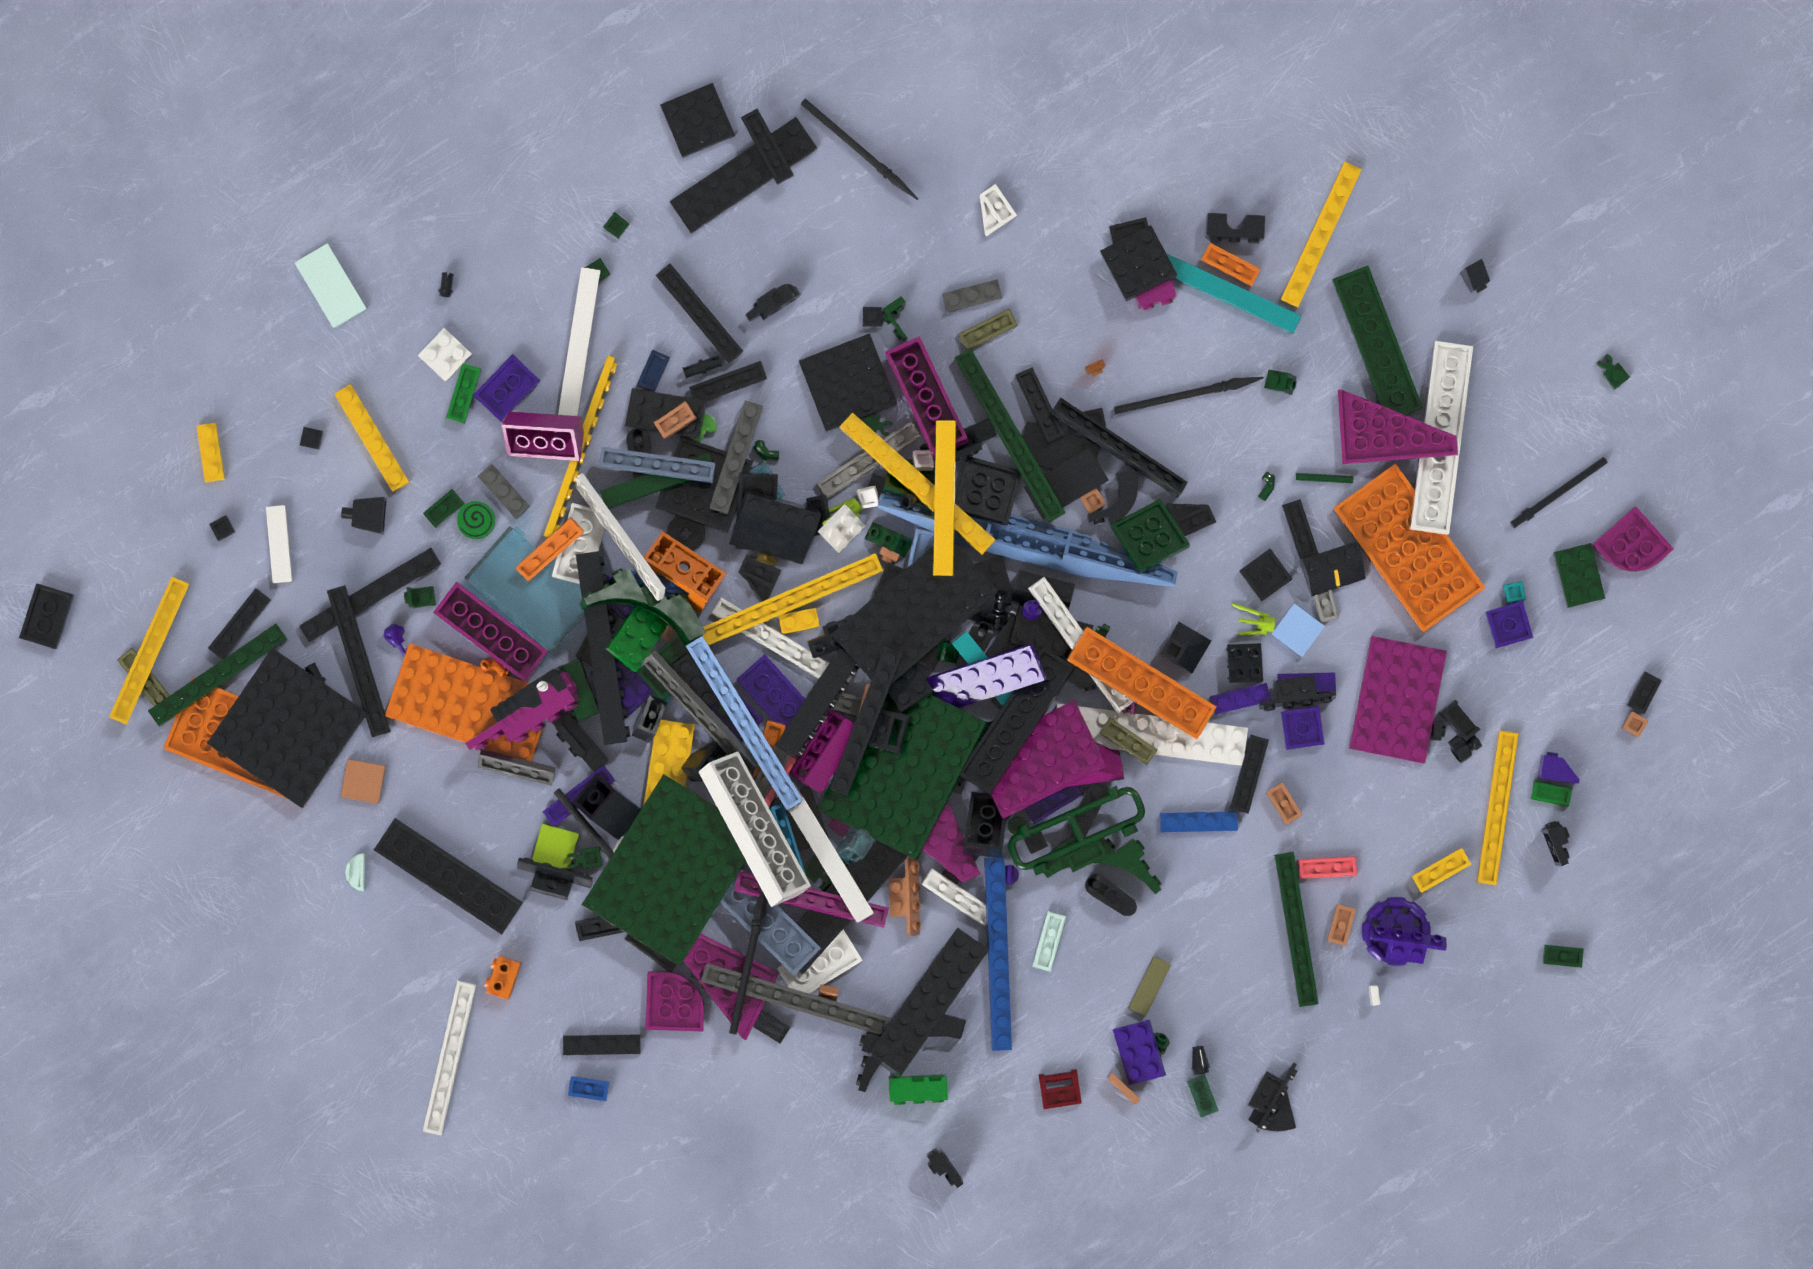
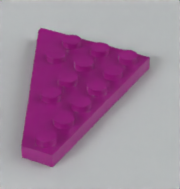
(1381, 434)
(946, 847)
(710, 951)

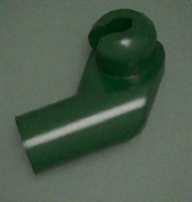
(763, 452)
(1269, 487)

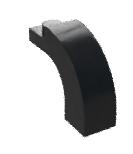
(1128, 491)

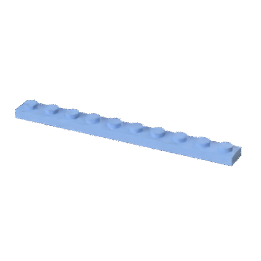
(744, 723)

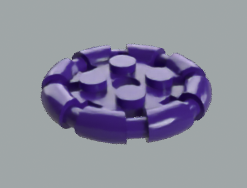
(1392, 919)

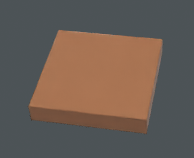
(363, 781)

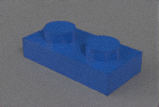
(588, 1088)

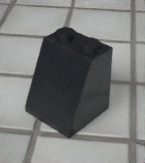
(607, 806)

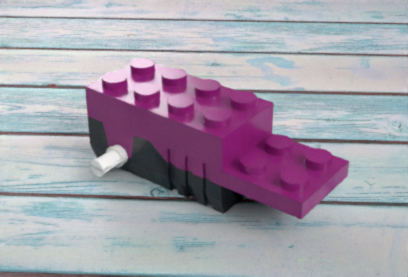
(530, 708)

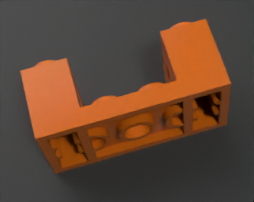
(699, 581)

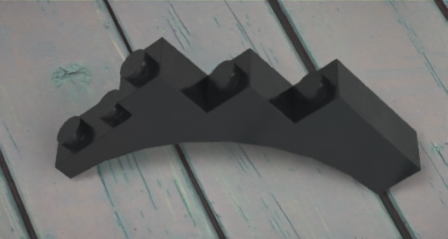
(947, 1027)

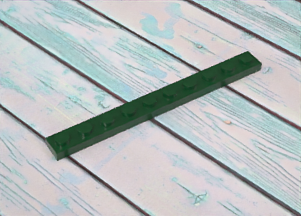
(1010, 435)

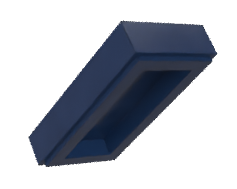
(653, 371)

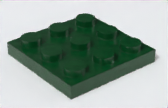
(1150, 535)

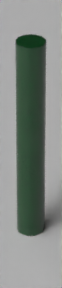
(1323, 478)

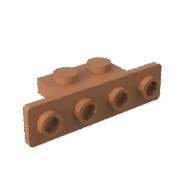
(905, 896)

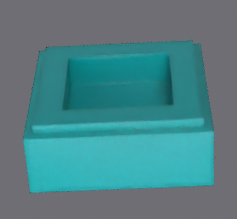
(1514, 592)

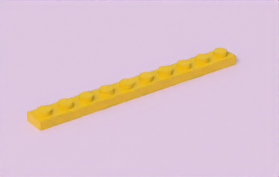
(590, 422)
(913, 480)
(792, 599)

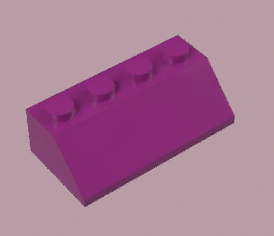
(543, 435)
(823, 752)

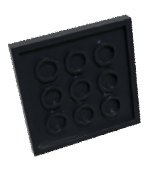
(847, 382)
(693, 498)

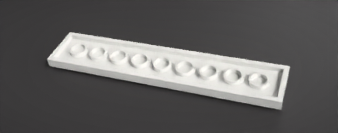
(1446, 412)
(1215, 744)

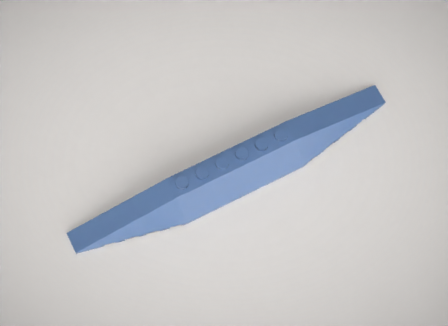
(1044, 546)

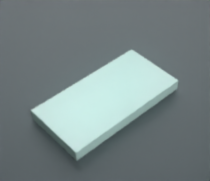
(330, 286)

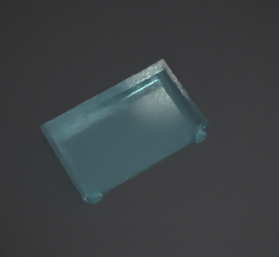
(541, 607)

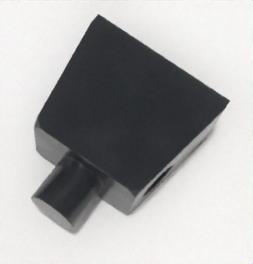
(367, 514)

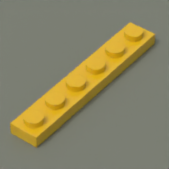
(372, 438)

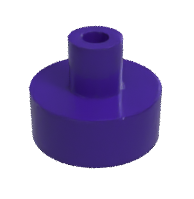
(1032, 609)

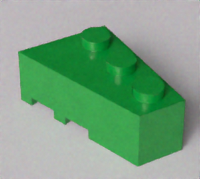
(918, 1089)

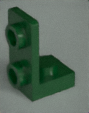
(895, 307)
(888, 539)
(420, 597)

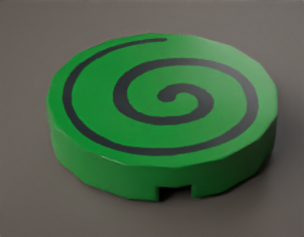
(476, 520)

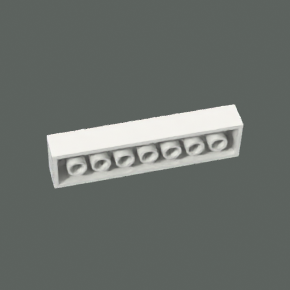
(754, 829)

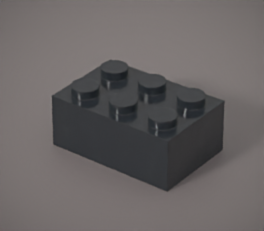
(984, 827)

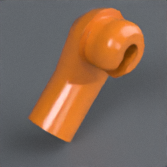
(493, 665)

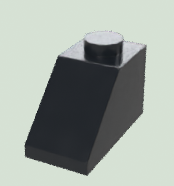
(1475, 276)
(1081, 679)
(649, 719)
(700, 759)

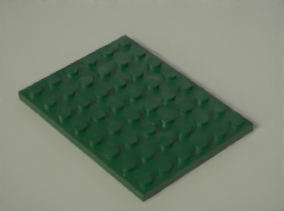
(905, 794)
(668, 871)

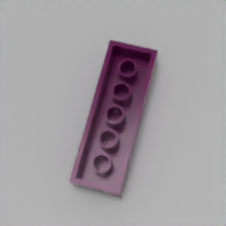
(923, 391)
(491, 632)

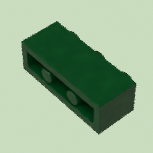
(587, 705)

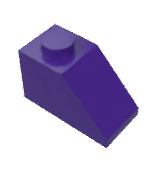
(1556, 769)

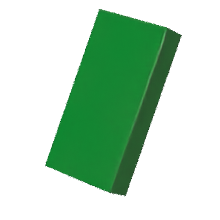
(1551, 793)

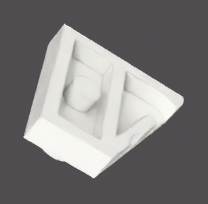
(995, 210)

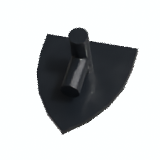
(1280, 1120)

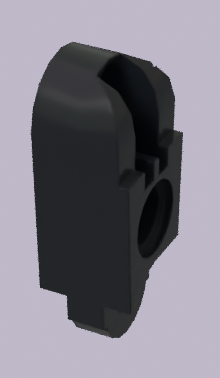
(773, 301)
(644, 446)
(982, 642)
(1124, 904)

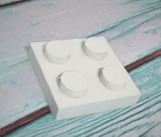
(445, 355)
(841, 528)

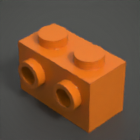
(503, 977)

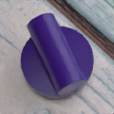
(1011, 874)

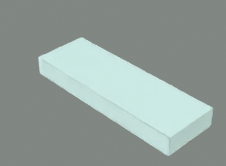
(1049, 941)

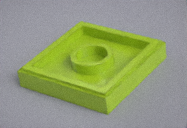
(554, 845)

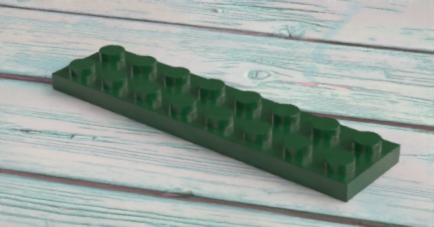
(1376, 341)

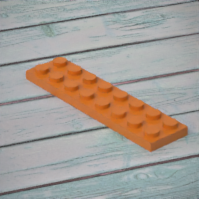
(1141, 683)

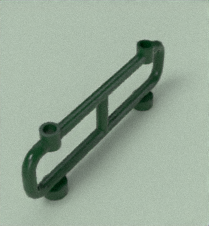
(1127, 827)

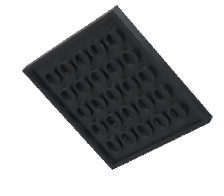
(287, 728)

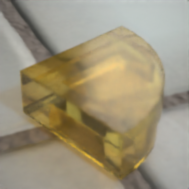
(767, 559)

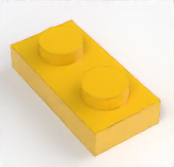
(799, 621)

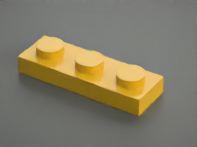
(210, 452)
(1441, 870)

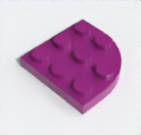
(1633, 543)
(673, 1003)

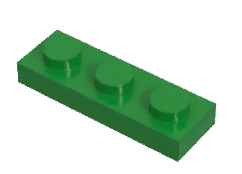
(463, 393)

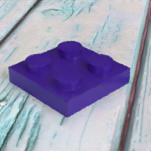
(1509, 624)
(1302, 728)

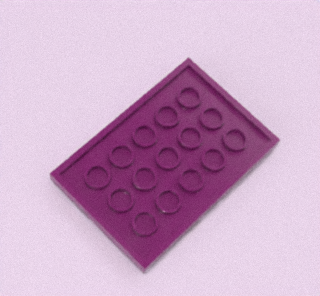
(1397, 699)
(1051, 759)

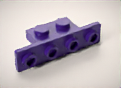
(1406, 945)

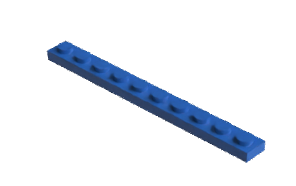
(998, 954)

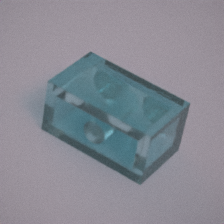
(855, 846)

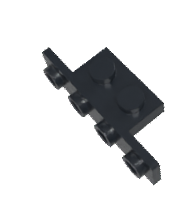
(975, 433)
(826, 643)
(1296, 691)
(579, 741)
(553, 880)
(1268, 1093)

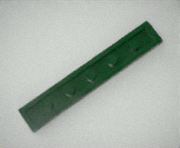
(642, 487)

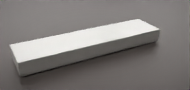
(279, 544)
(956, 896)

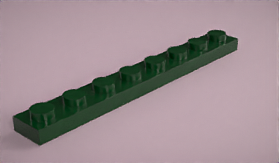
(217, 675)
(1296, 929)

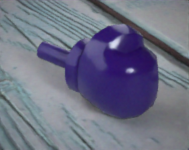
(394, 636)

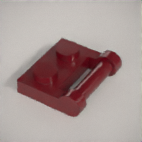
(1061, 1095)

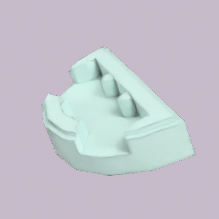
(356, 872)

